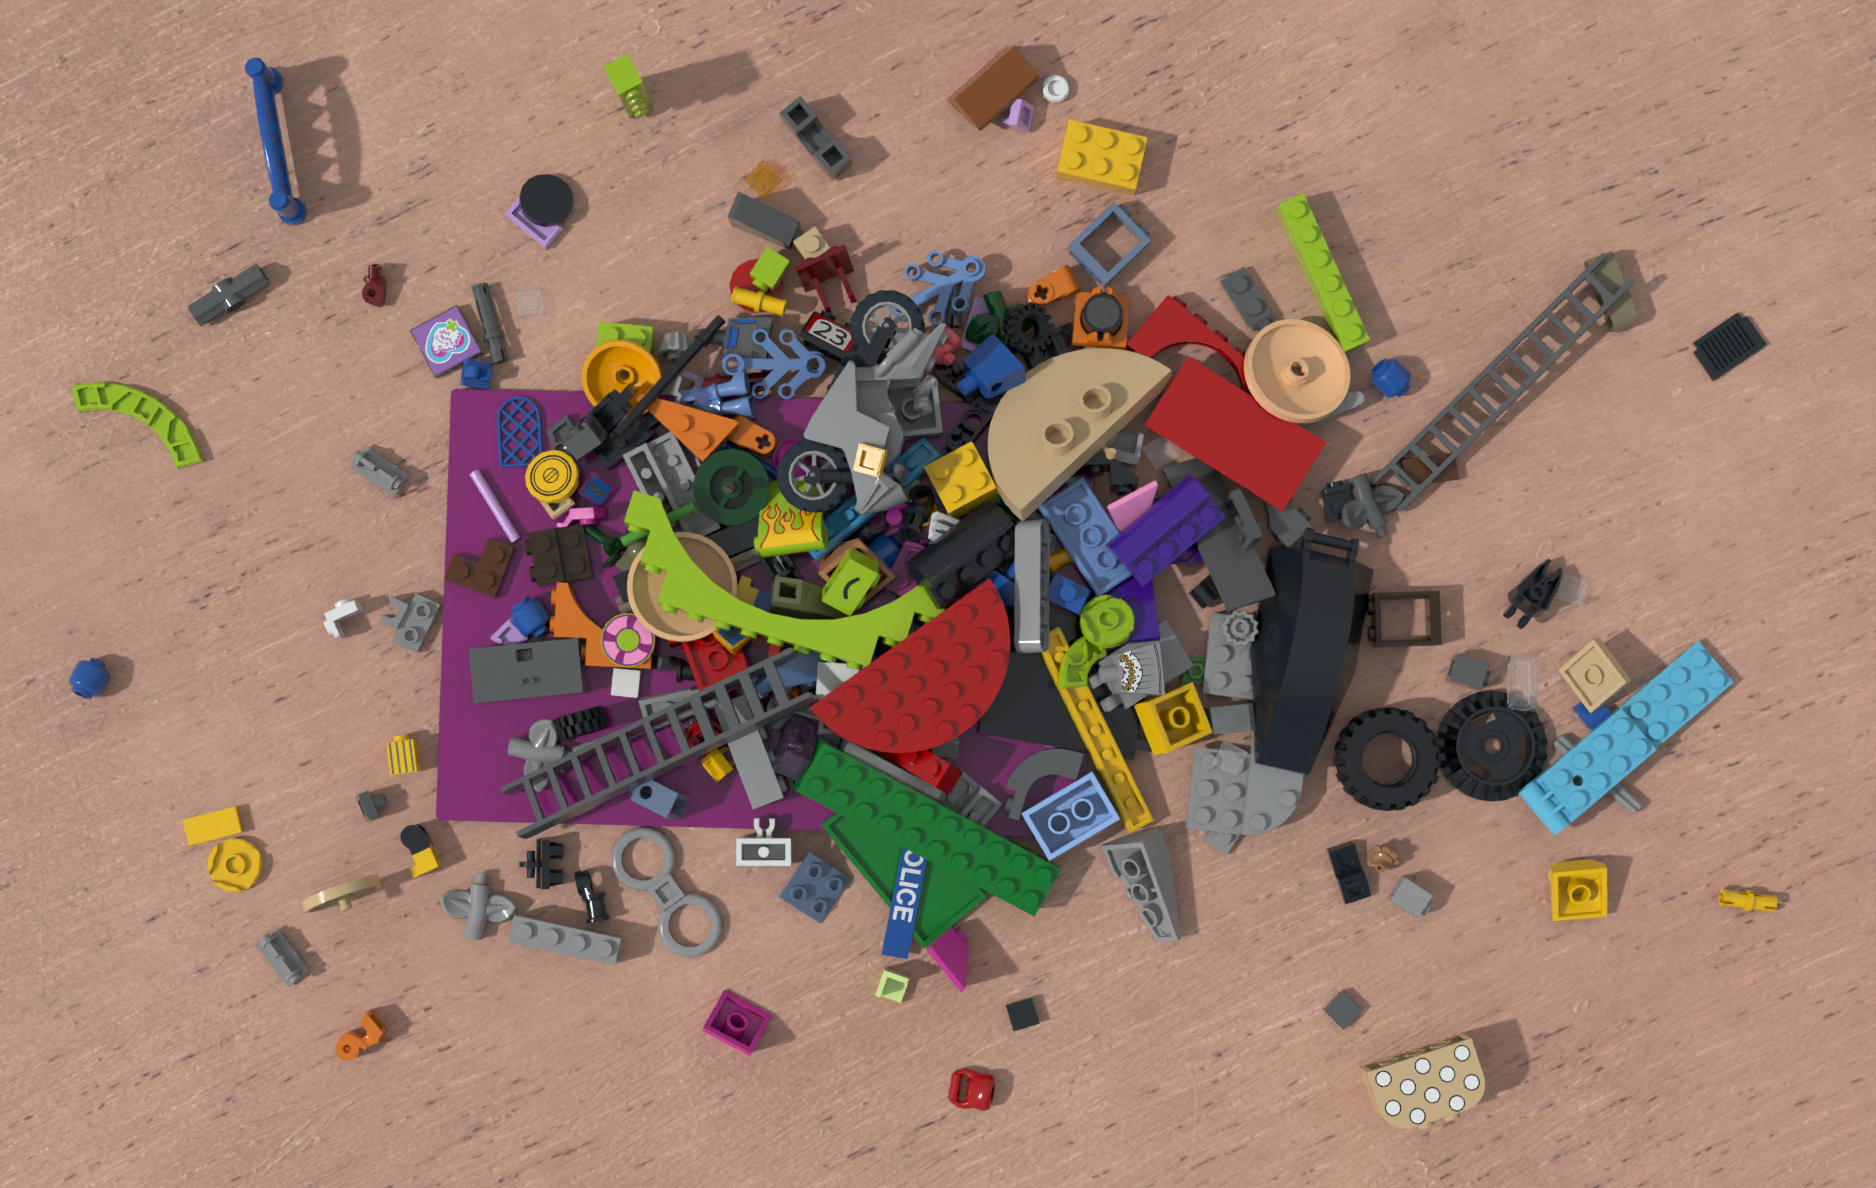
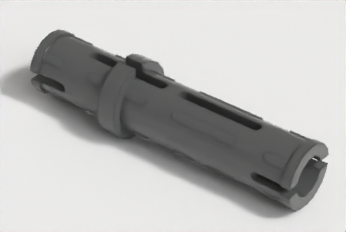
(491, 329)

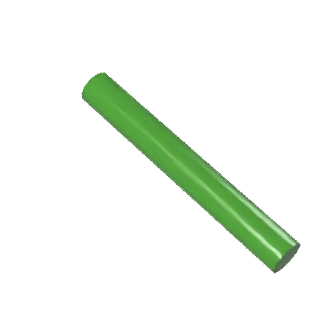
(673, 516)

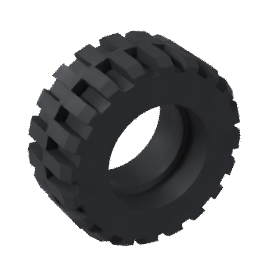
(1423, 766)

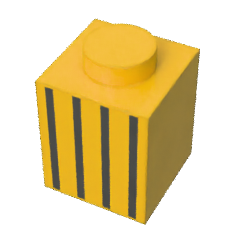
(403, 755)

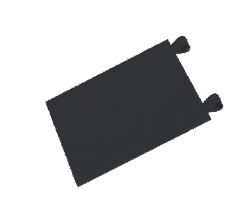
(1034, 710)

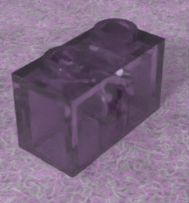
(796, 747)

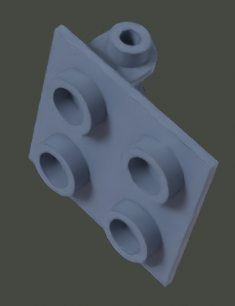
(814, 887)

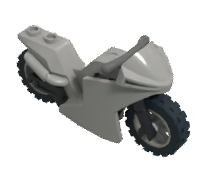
(860, 412)

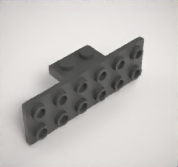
(1231, 543)

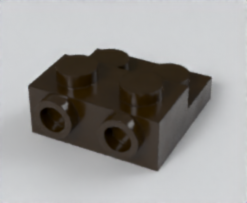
(559, 555)

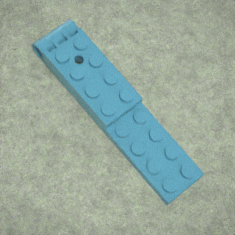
(1625, 738)

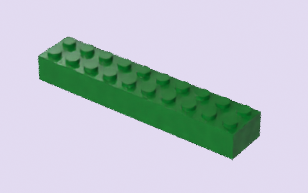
(927, 827)

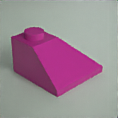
(951, 955)

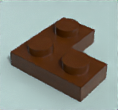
(482, 576)

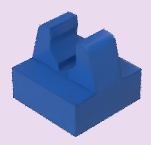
(476, 374)

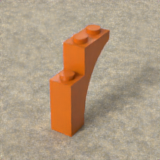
(573, 622)

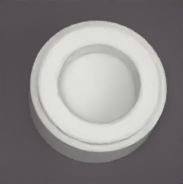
(1055, 89)

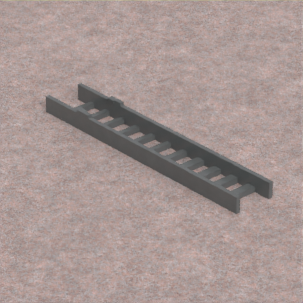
(646, 724)

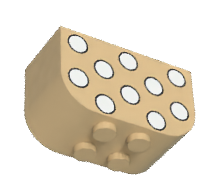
(1426, 1083)

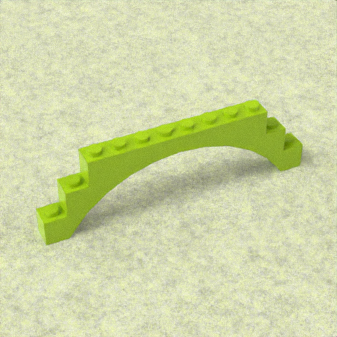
(693, 592)

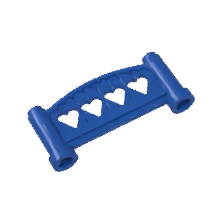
(266, 84)

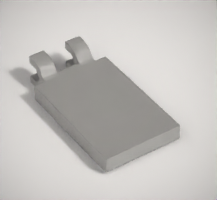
(1174, 663)

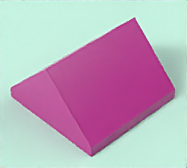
(737, 1022)

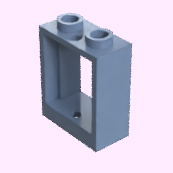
(1089, 264)

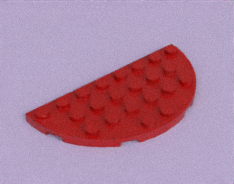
(927, 683)

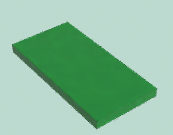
(942, 896)

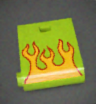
(787, 529)

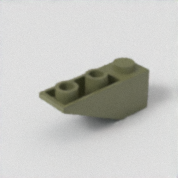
(800, 600)

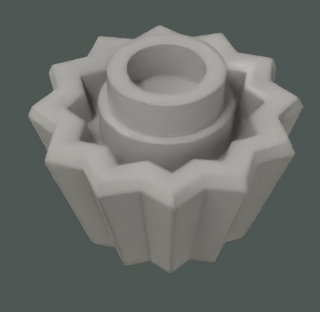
(673, 346)
(1240, 628)

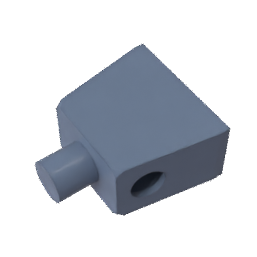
(664, 798)

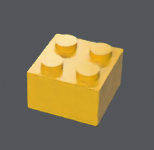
(962, 480)
(1173, 718)

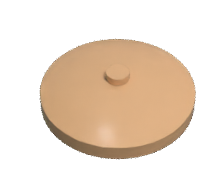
(1297, 371)
(645, 587)

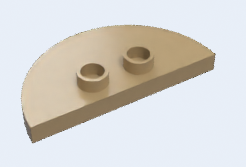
(1064, 418)

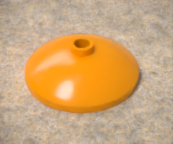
(604, 370)

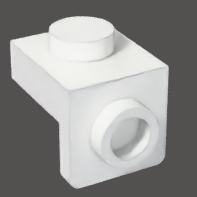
(343, 610)

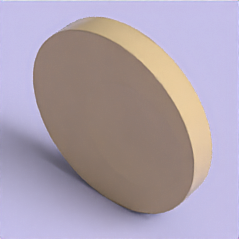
(341, 894)

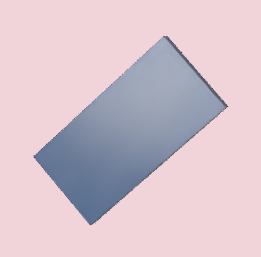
(1083, 531)

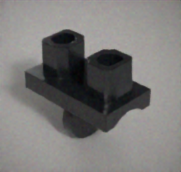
(781, 566)
(544, 875)

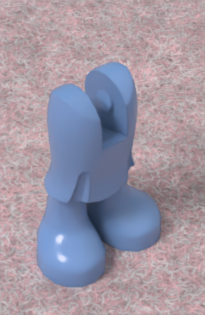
(736, 386)

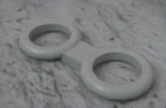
(666, 892)

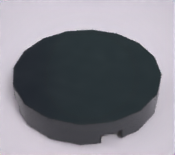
(546, 200)

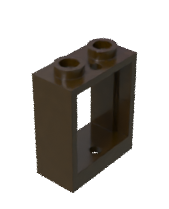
(1432, 619)

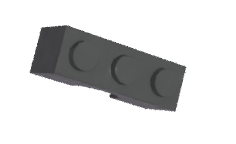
(815, 139)

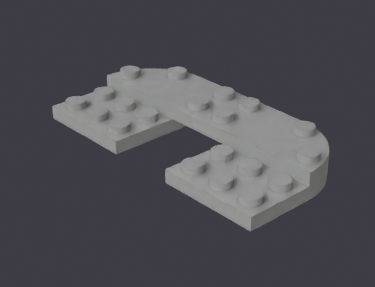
(1259, 794)

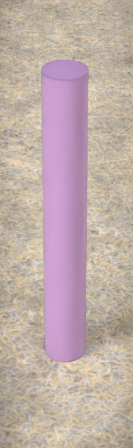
(495, 506)

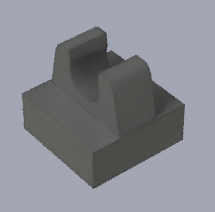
(369, 805)

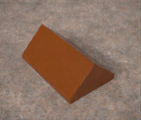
(994, 87)

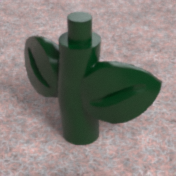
(991, 323)

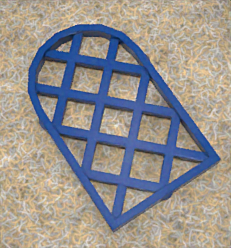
(518, 425)

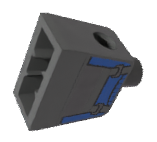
(739, 337)

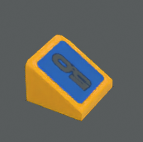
(731, 639)

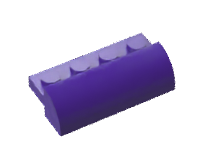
(1165, 530)

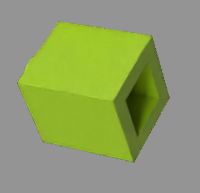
(769, 270)

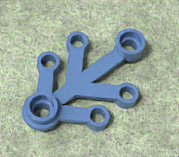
(944, 285)
(778, 364)

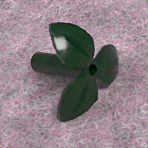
(611, 545)

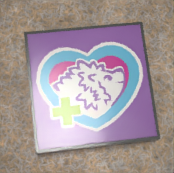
(446, 341)

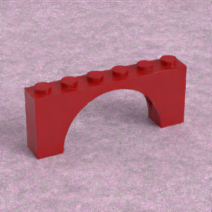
(1175, 326)

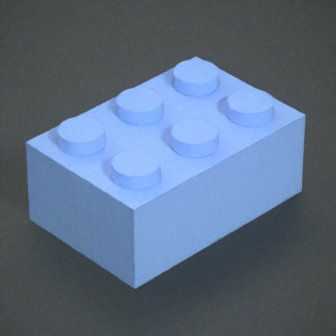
(1070, 815)

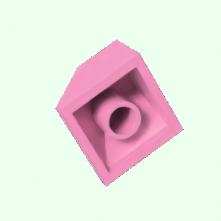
(1131, 506)

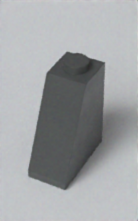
(763, 221)

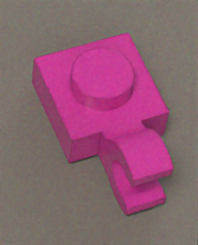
(586, 516)

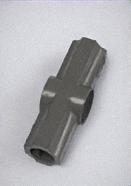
(228, 295)

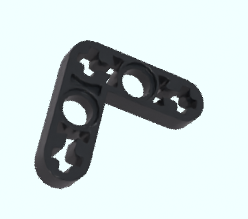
(976, 408)

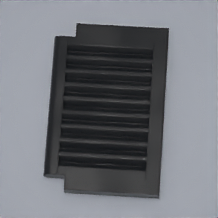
(1727, 345)

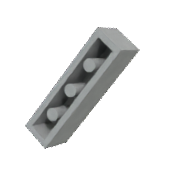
(566, 939)

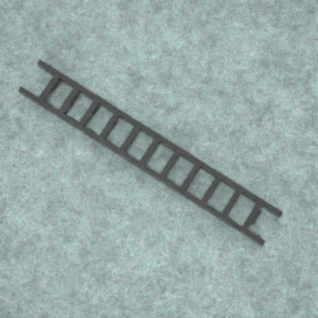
(1514, 394)

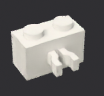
(764, 850)

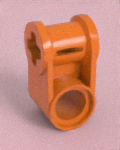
(1056, 285)
(749, 435)

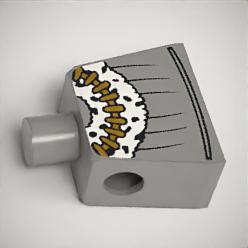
(1136, 671)

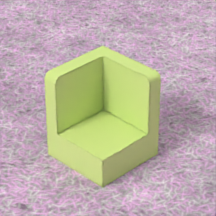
(892, 985)

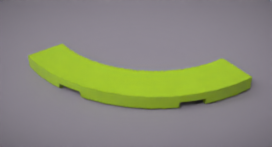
(145, 408)

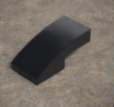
(1060, 344)
(1348, 872)

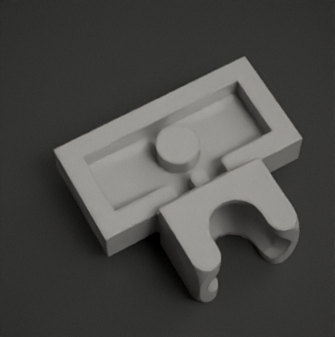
(411, 620)

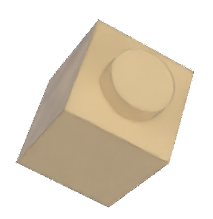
(811, 244)

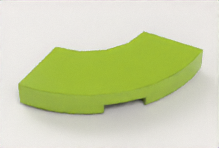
(1078, 662)

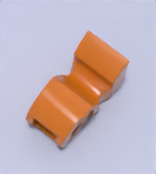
(353, 1042)

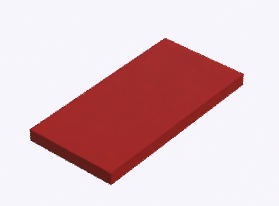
(1234, 434)

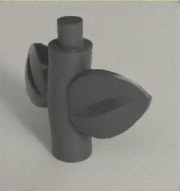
(1370, 504)

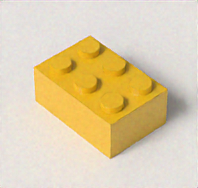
(1101, 157)

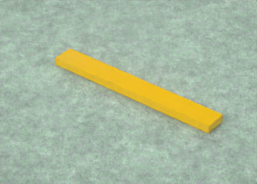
(1099, 741)

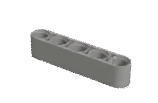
(1032, 586)

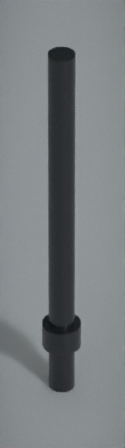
(702, 339)

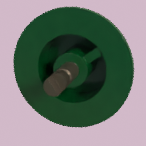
(731, 487)

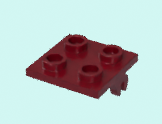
(824, 267)

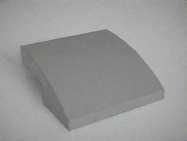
(971, 799)

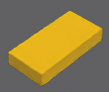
(213, 826)

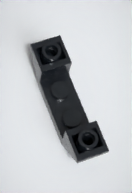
(1119, 477)

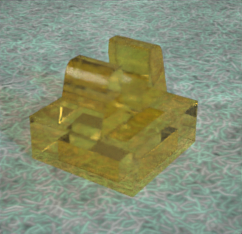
(762, 179)

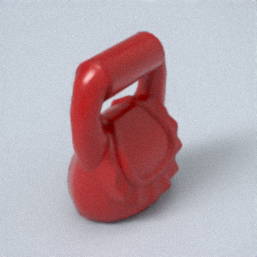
(979, 1089)

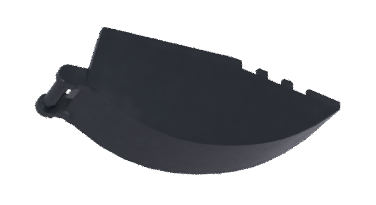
(1305, 648)

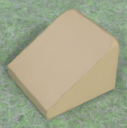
(558, 509)

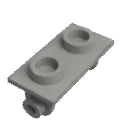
(379, 470)
(282, 957)

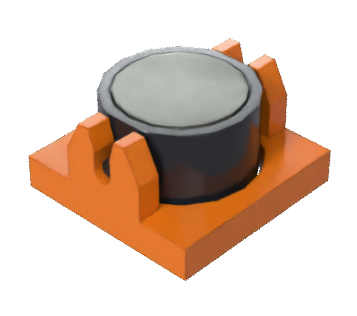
(1101, 318)

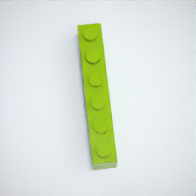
(1322, 273)

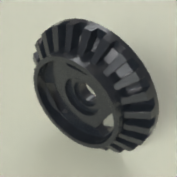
(1461, 742)

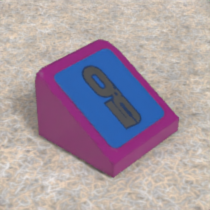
(596, 489)

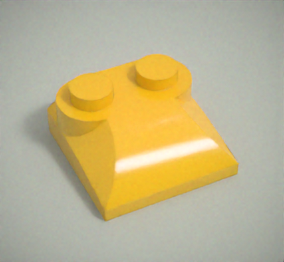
(1578, 889)

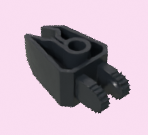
(1533, 594)

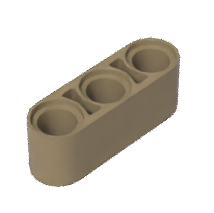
(1623, 311)

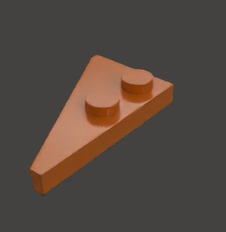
(694, 428)

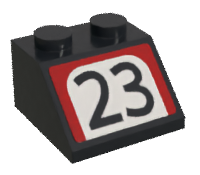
(827, 336)

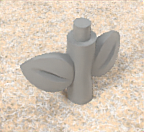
(539, 750)
(477, 907)

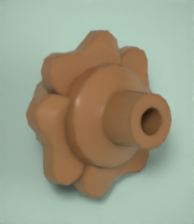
(1383, 857)

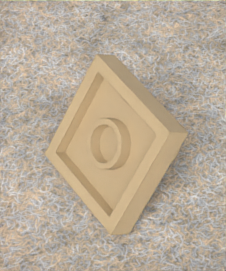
(1594, 675)

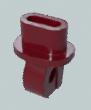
(377, 282)

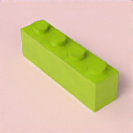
(628, 86)

